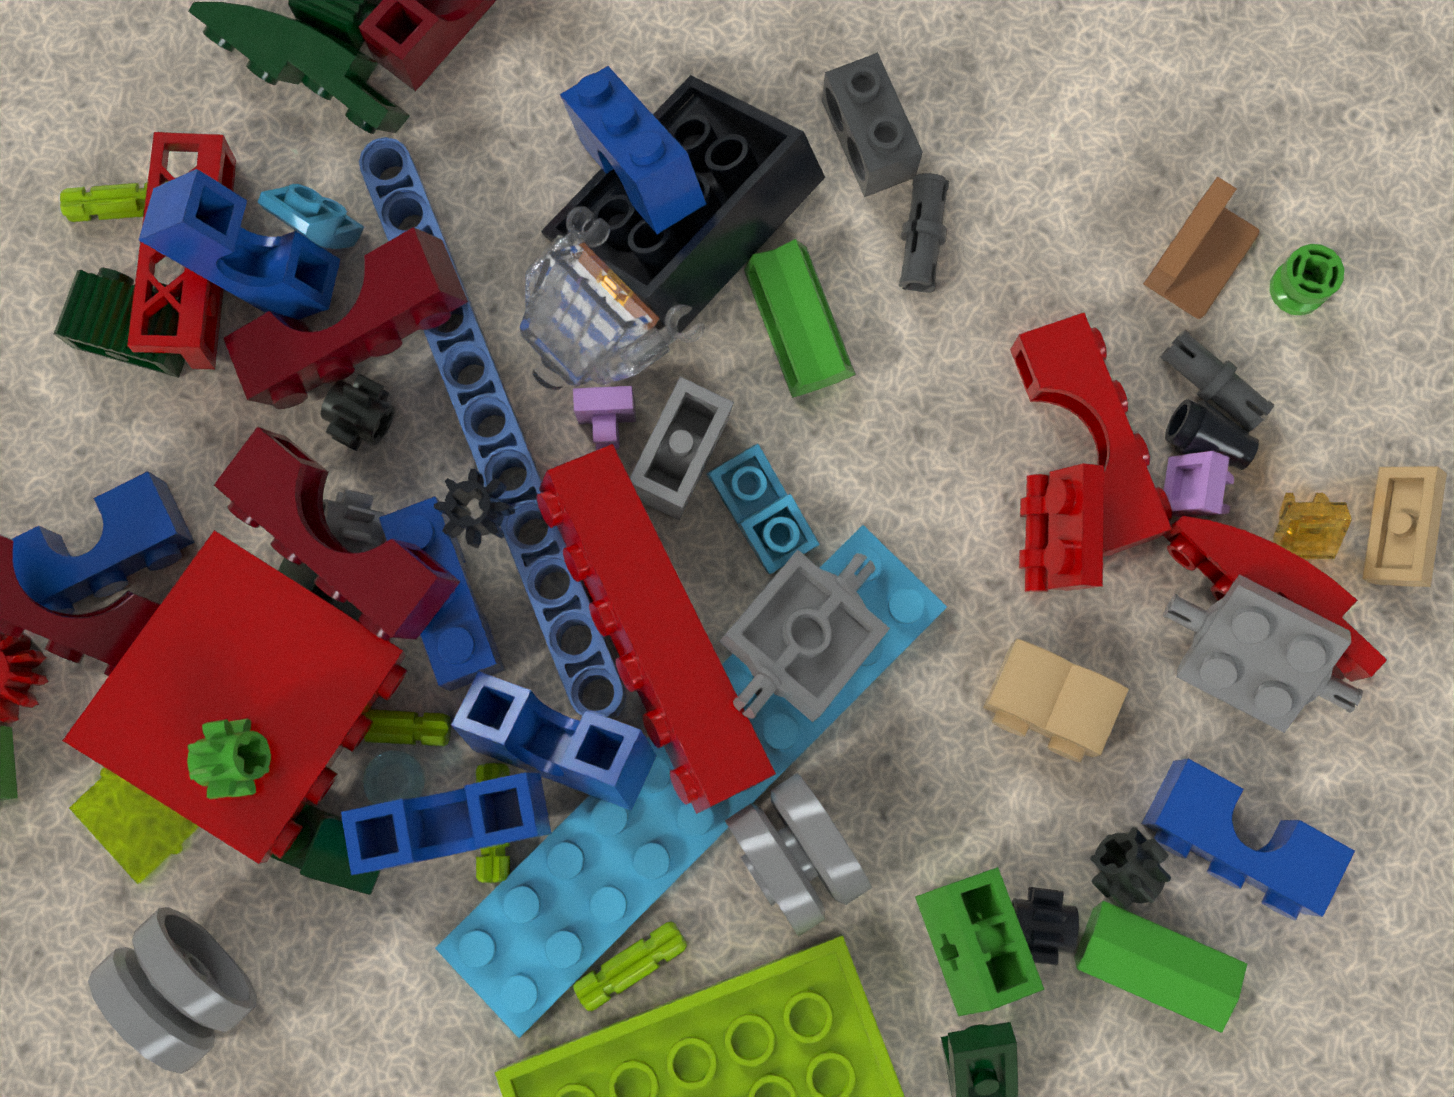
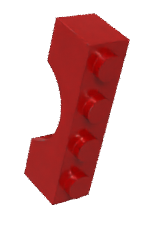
(1068, 369)

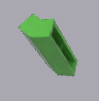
(798, 318)
(1160, 965)

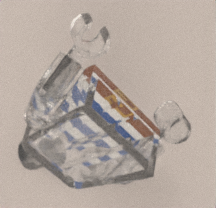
(586, 317)

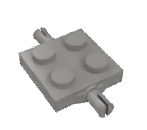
(804, 635)
(1263, 653)

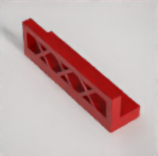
(200, 298)

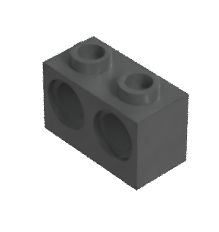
(871, 124)

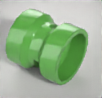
(1301, 292)

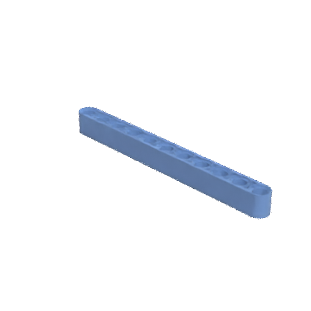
(493, 455)

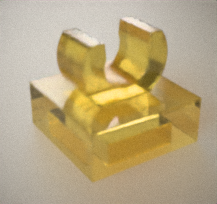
(1313, 527)

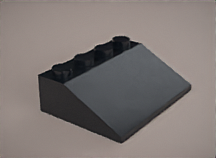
(752, 180)

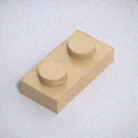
(1405, 526)

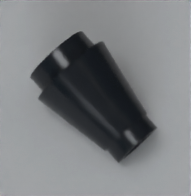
(1203, 429)

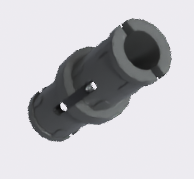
(924, 233)
(1217, 381)

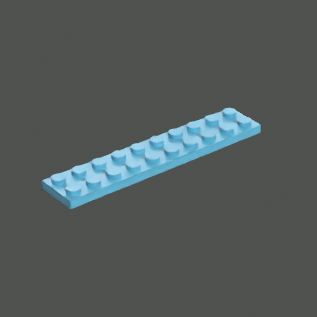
(615, 862)

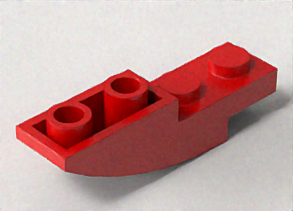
(1227, 551)

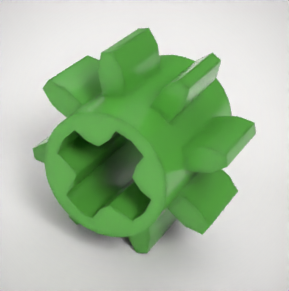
(228, 758)

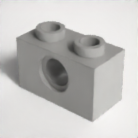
(680, 447)

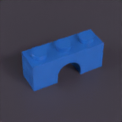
(636, 145)
(201, 229)
(138, 532)
(459, 633)
(584, 754)
(446, 823)
(1294, 869)

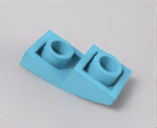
(312, 215)
(762, 508)

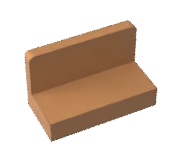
(1203, 253)

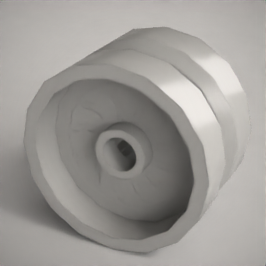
(797, 854)
(171, 990)

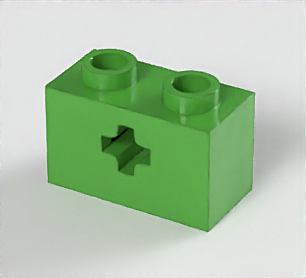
(979, 943)

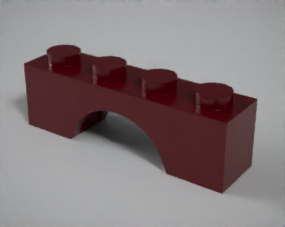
(417, 35)
(404, 289)
(283, 491)
(99, 633)

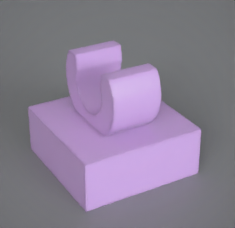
(604, 410)
(1197, 484)

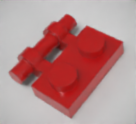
(1063, 529)

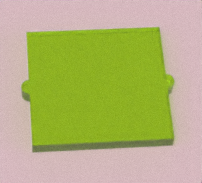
(131, 824)

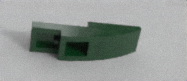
(298, 53)

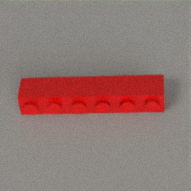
(653, 629)

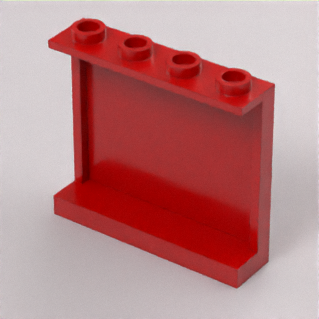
(233, 648)

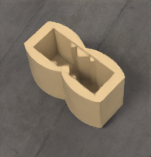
(1055, 700)

